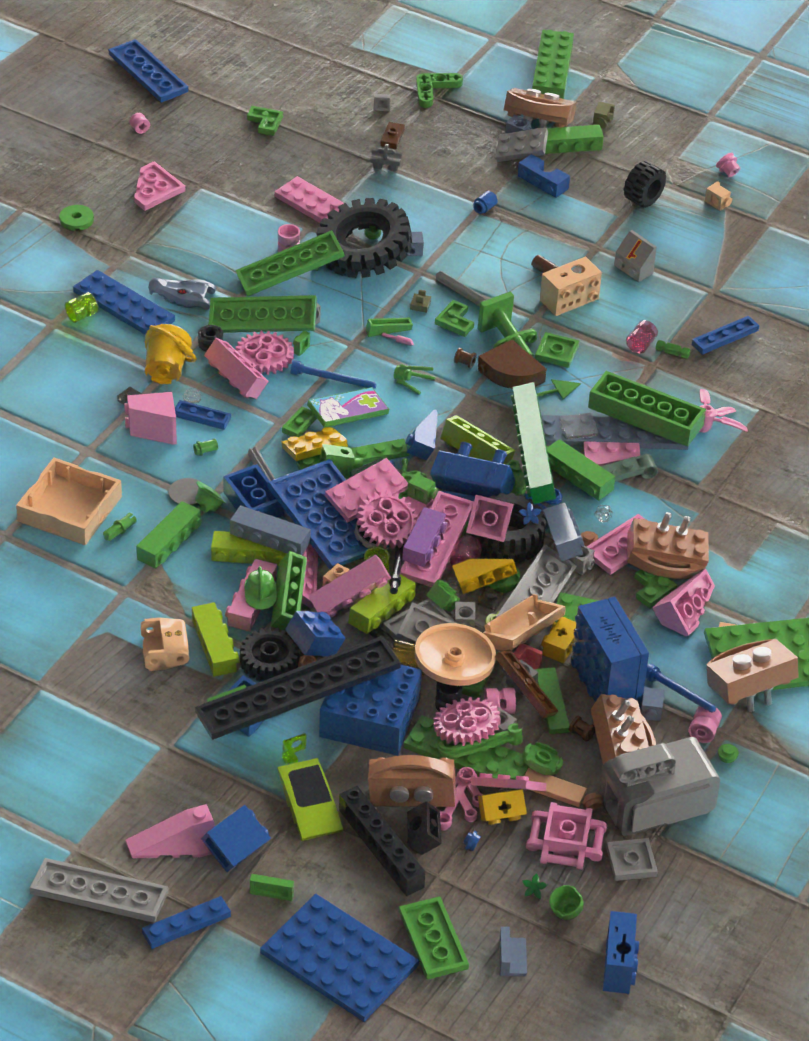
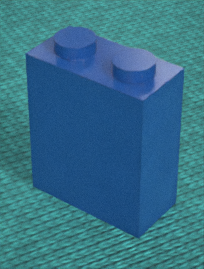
(236, 838)

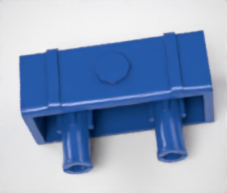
(472, 475)

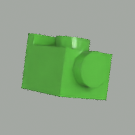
(421, 488)
(443, 595)

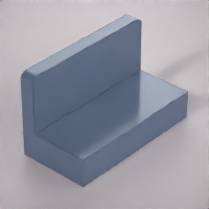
(512, 954)

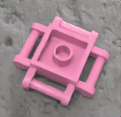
(566, 835)

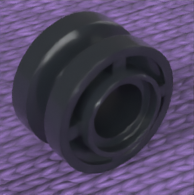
(207, 335)

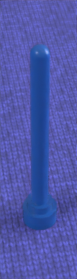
(299, 368)
(654, 674)

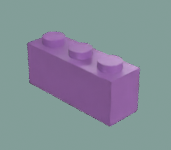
(424, 537)

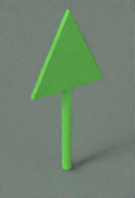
(564, 388)

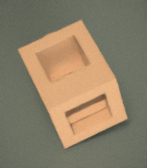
(718, 196)

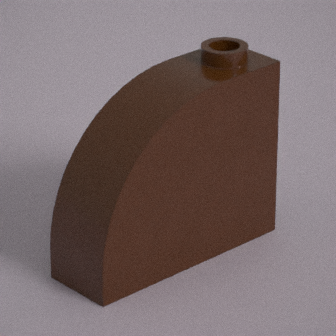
(511, 366)

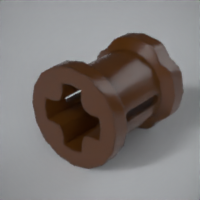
(465, 357)
(582, 728)

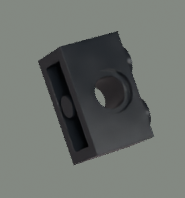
(424, 828)

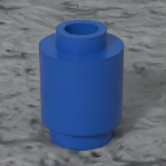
(485, 202)

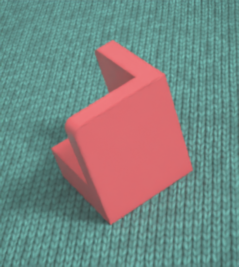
(530, 655)

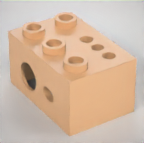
(573, 290)

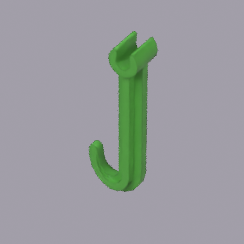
(512, 736)

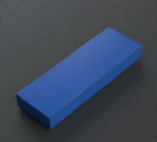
(202, 414)

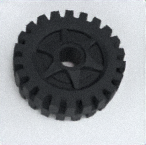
(268, 654)

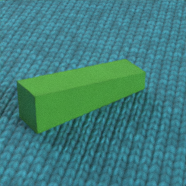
(387, 325)

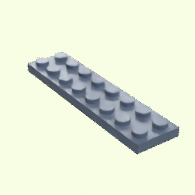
(608, 430)

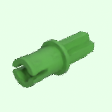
(119, 527)

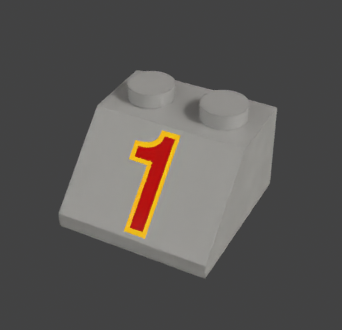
(636, 256)

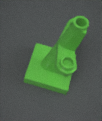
(498, 313)

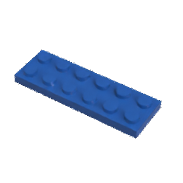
(148, 70)
(123, 302)

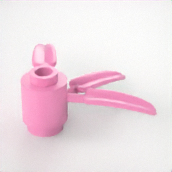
(711, 414)

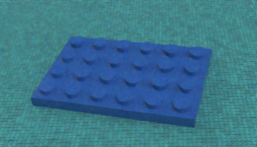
(305, 502)
(339, 957)

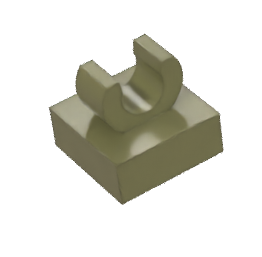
(420, 301)

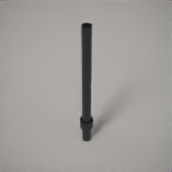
(395, 580)

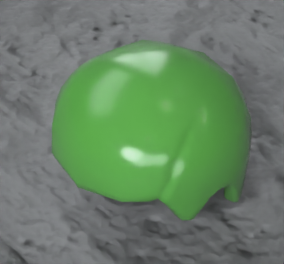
(566, 902)

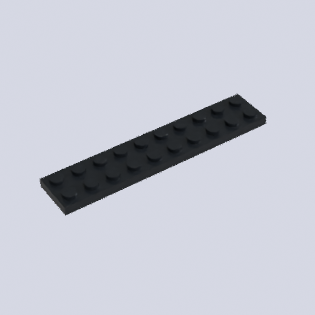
(297, 687)

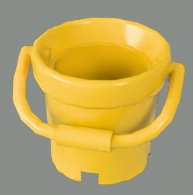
(166, 352)

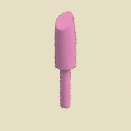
(400, 339)

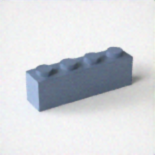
(269, 531)
(564, 531)

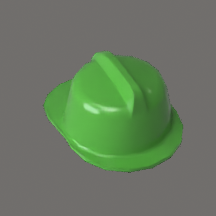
(208, 498)
(260, 589)

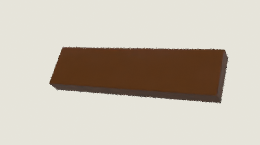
(526, 683)

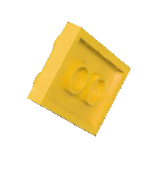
(311, 443)

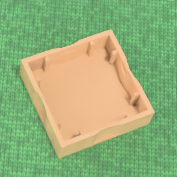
(69, 501)

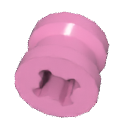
(139, 123)

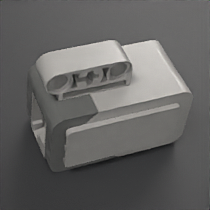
(658, 786)

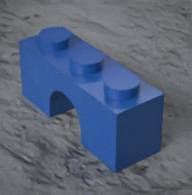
(532, 171)

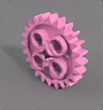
(266, 351)
(386, 519)
(467, 721)

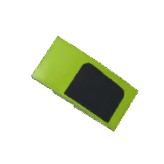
(309, 799)

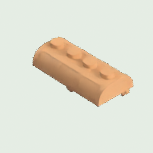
(522, 622)

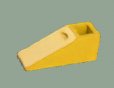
(482, 572)

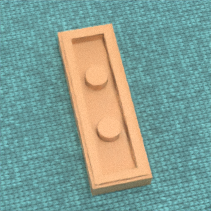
(558, 788)

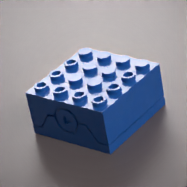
(609, 651)
(374, 711)

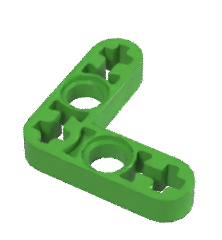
(449, 80)

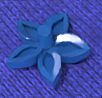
(530, 514)

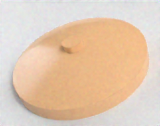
(455, 654)

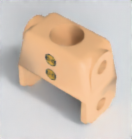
(164, 644)

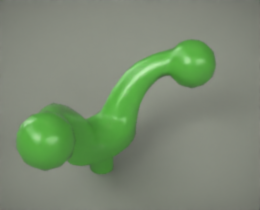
(404, 469)

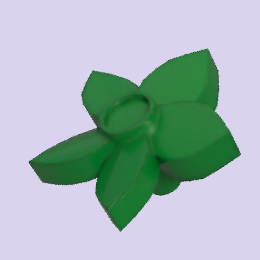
(534, 886)

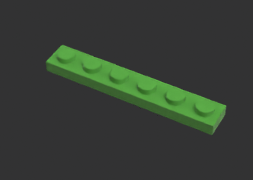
(369, 453)

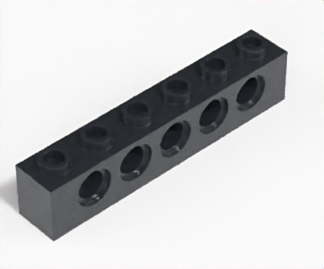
(382, 841)

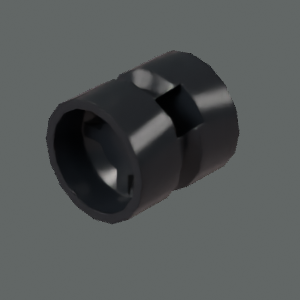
(446, 694)

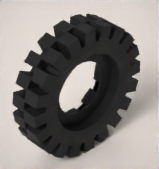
(385, 217)

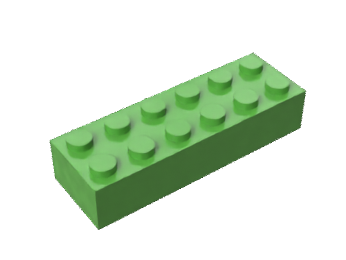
(553, 62)
(646, 408)

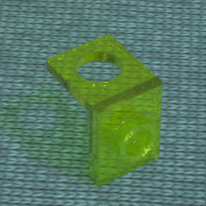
(289, 752)

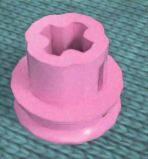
(728, 165)

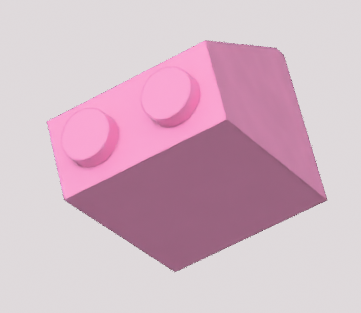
(152, 417)

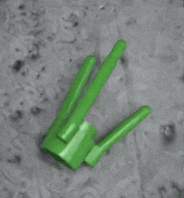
(404, 373)

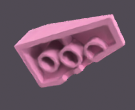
(685, 604)
(174, 836)

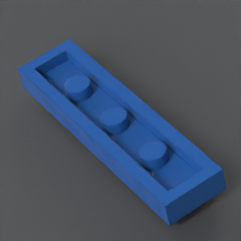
(725, 335)
(186, 922)

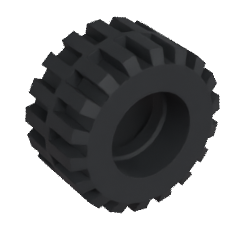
(644, 184)

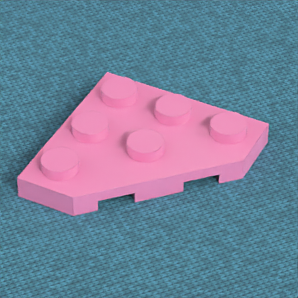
(156, 186)

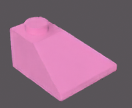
(489, 518)

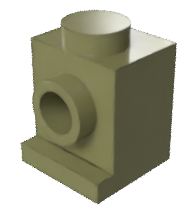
(603, 114)

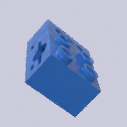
(621, 953)

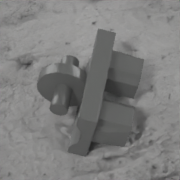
(385, 156)

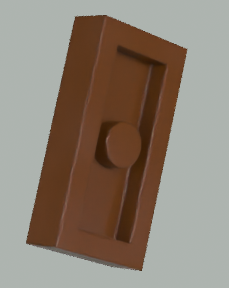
(392, 135)

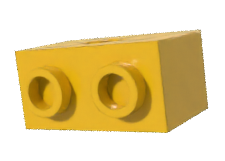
(559, 641)
(514, 802)

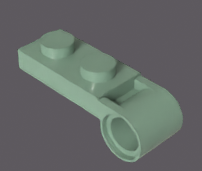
(633, 466)

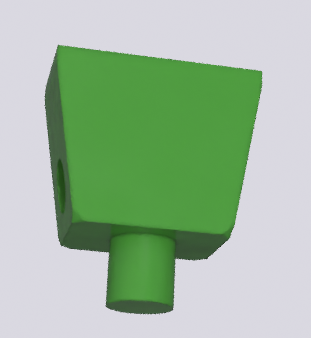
(341, 457)

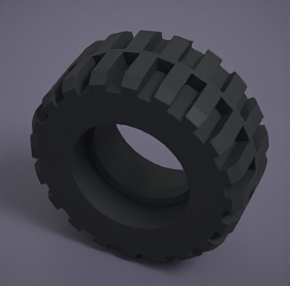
(520, 543)

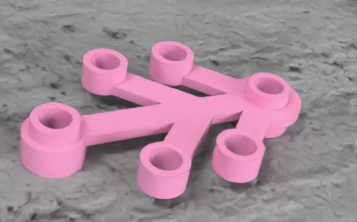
(463, 781)

